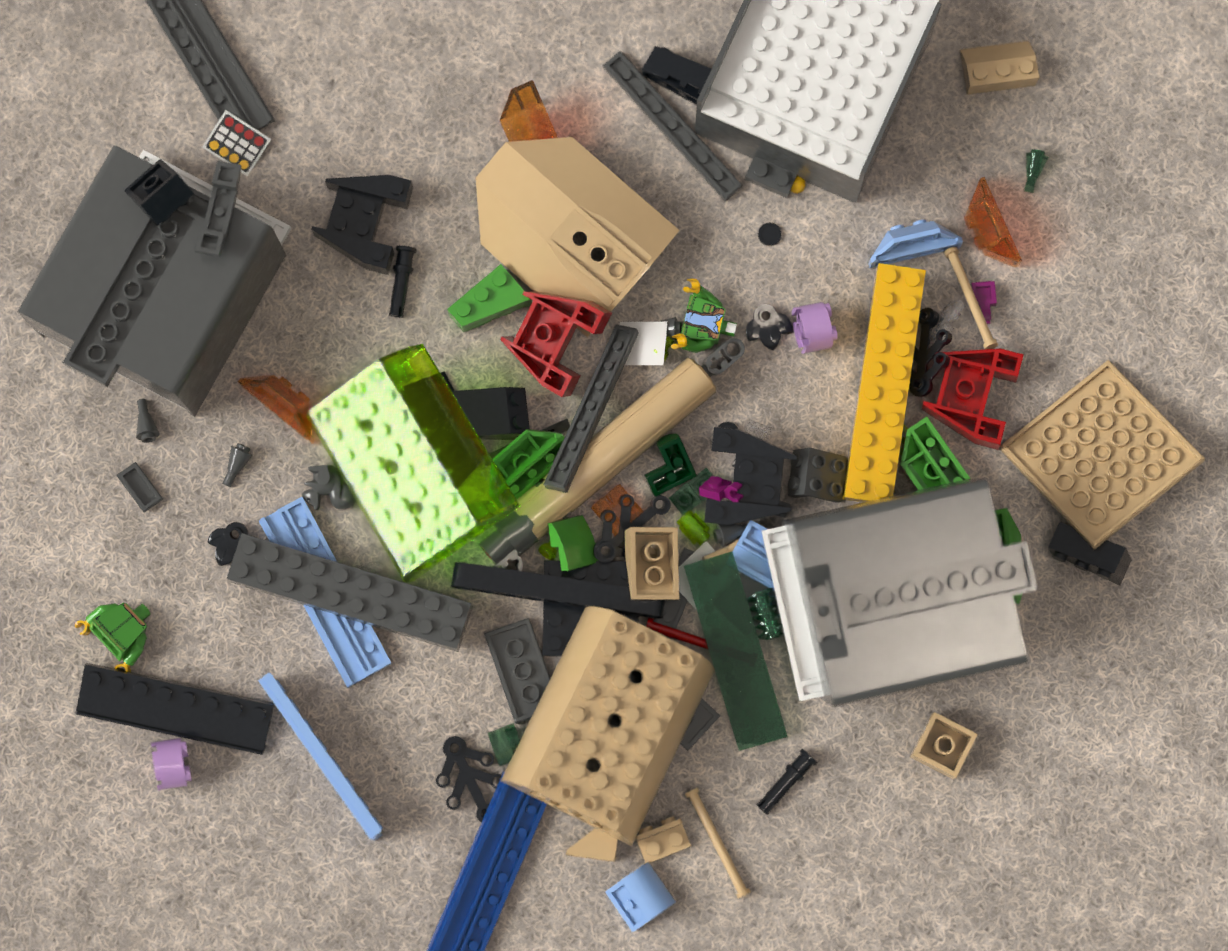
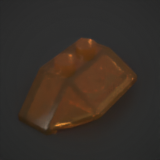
(526, 115)
(990, 227)
(282, 401)

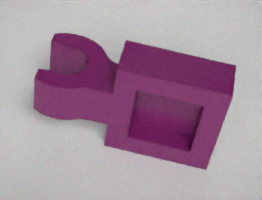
(986, 297)
(719, 488)

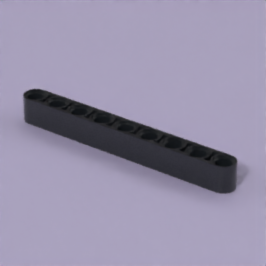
(551, 589)

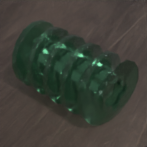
(766, 615)

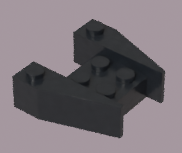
(357, 217)
(757, 469)

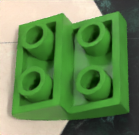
(574, 542)

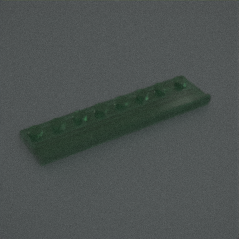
(735, 651)

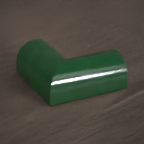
(676, 469)

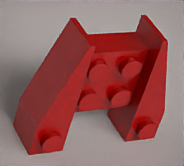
(547, 334)
(966, 393)

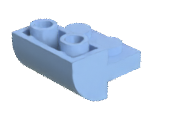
(640, 896)

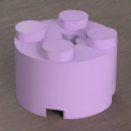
(813, 327)
(169, 763)

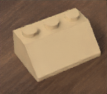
(999, 67)

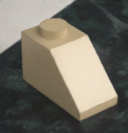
(595, 846)

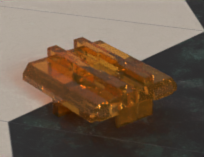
(615, 494)

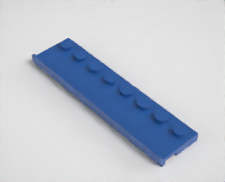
(488, 871)

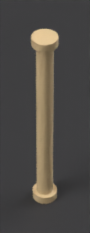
(952, 254)
(717, 842)

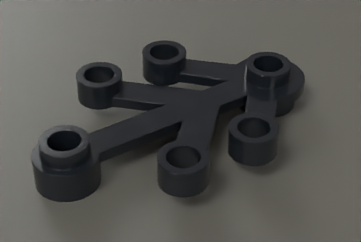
(926, 354)
(613, 543)
(467, 774)

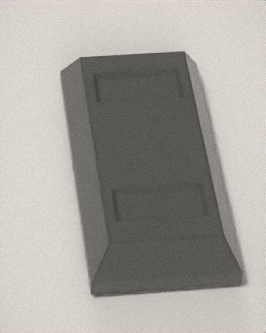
(139, 487)

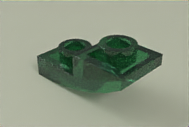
(688, 495)

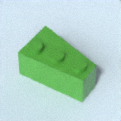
(488, 300)

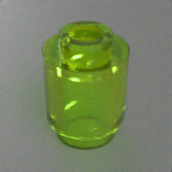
(694, 528)

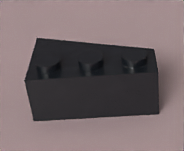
(676, 73)
(1107, 561)

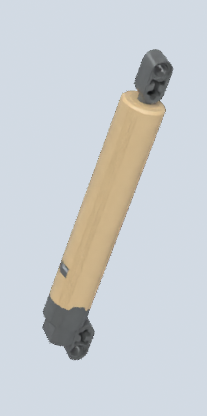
(609, 454)

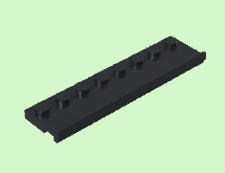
(174, 708)

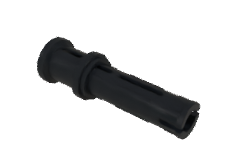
(402, 271)
(793, 773)

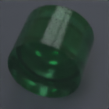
(504, 743)

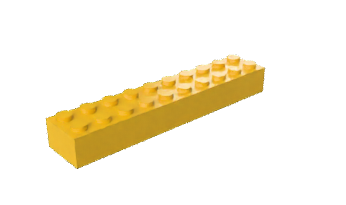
(884, 383)

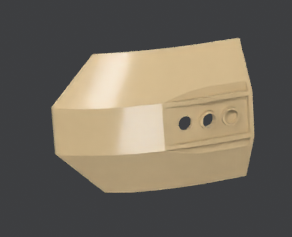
(547, 191)

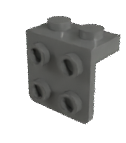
(817, 475)

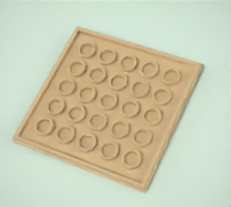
(1101, 454)

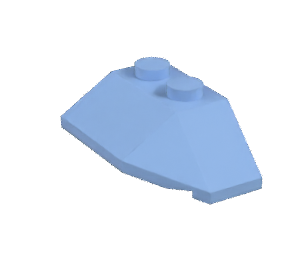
(913, 242)

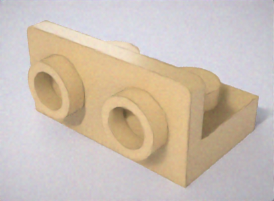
(662, 840)

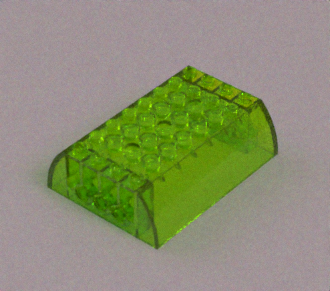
(435, 453)

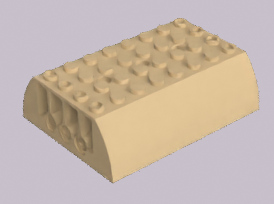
(574, 726)

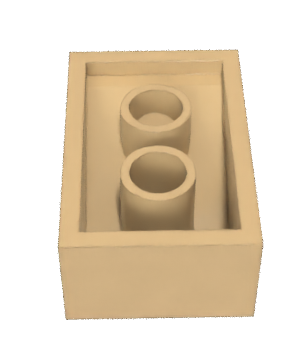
(652, 563)

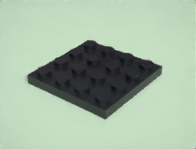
(560, 619)

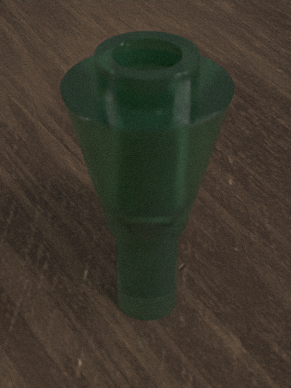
(1034, 165)

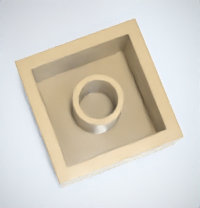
(943, 745)

